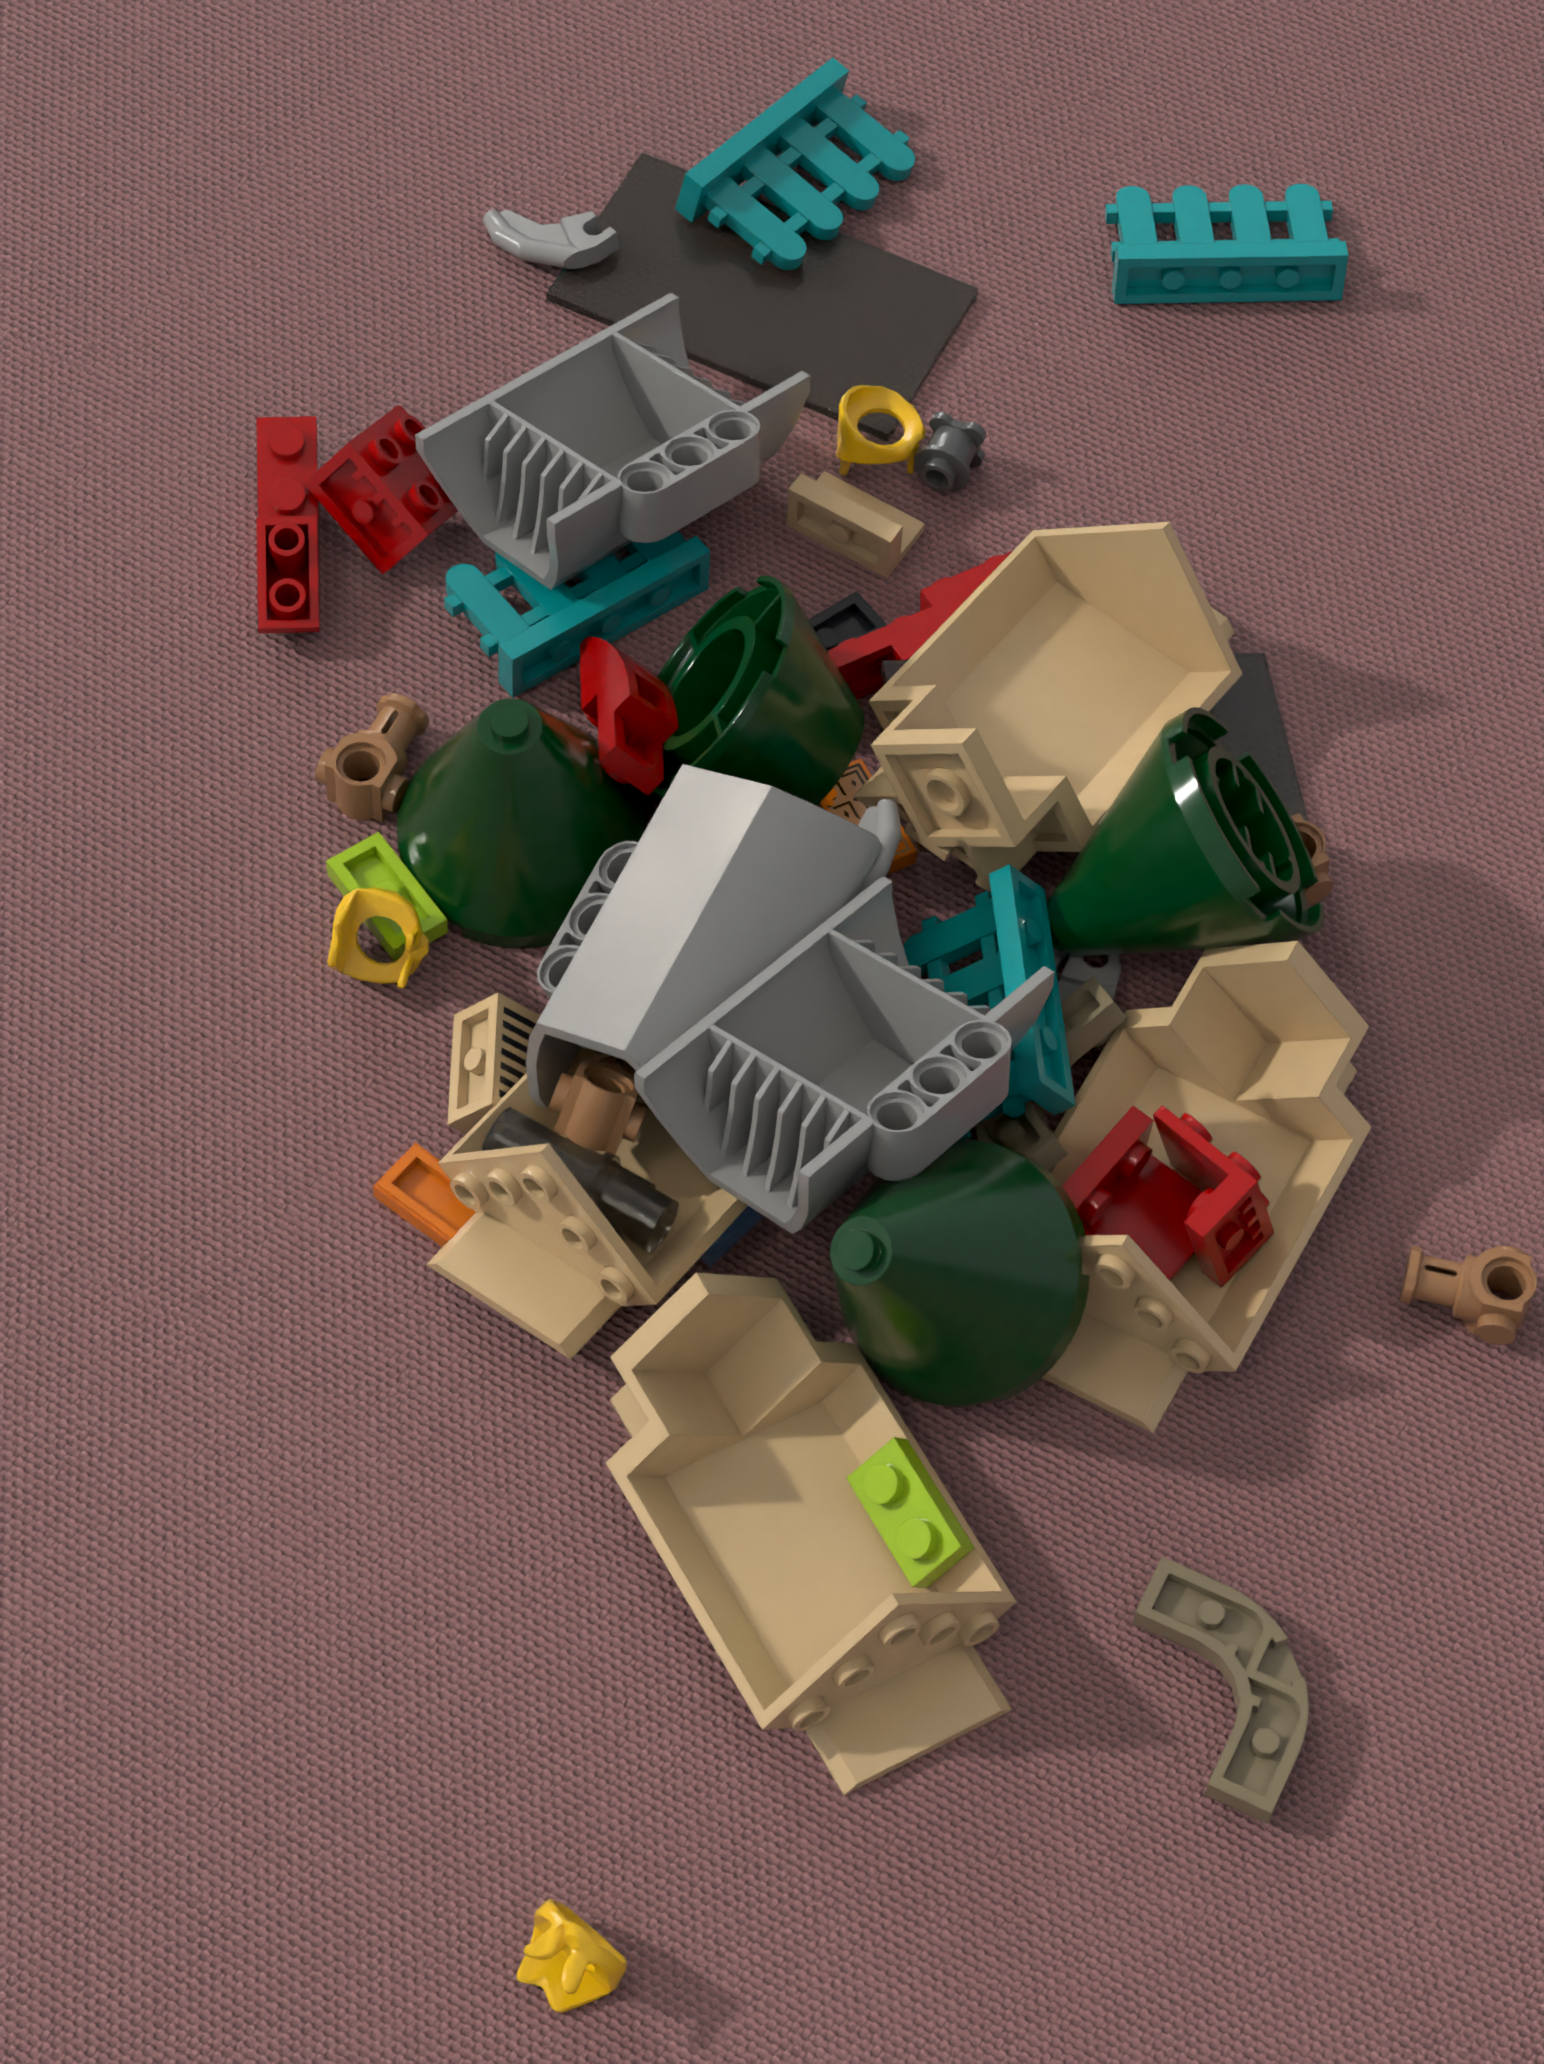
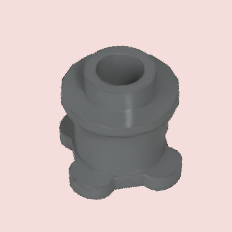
(950, 453)

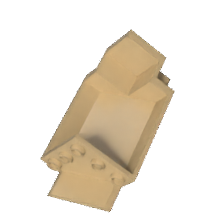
(1046, 693)
(1264, 1065)
(545, 1247)
(749, 1503)

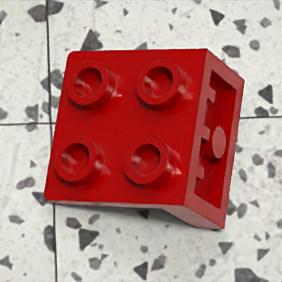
(383, 490)
(1135, 1194)
(1231, 1213)

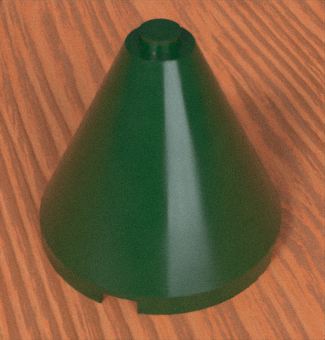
(513, 823)
(1188, 856)
(963, 1276)

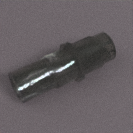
(624, 1198)

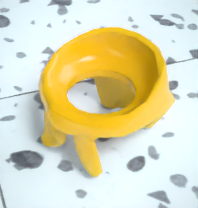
(855, 448)
(345, 952)
(569, 1959)

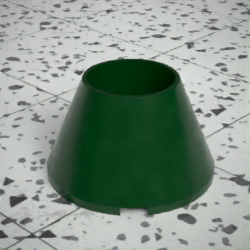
(760, 697)

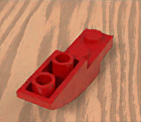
(287, 526)
(861, 657)
(630, 712)

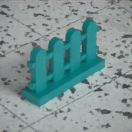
(790, 129)
(1225, 270)
(605, 605)
(1015, 944)

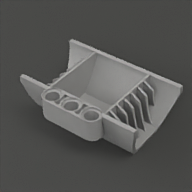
(604, 447)
(688, 917)
(835, 1068)

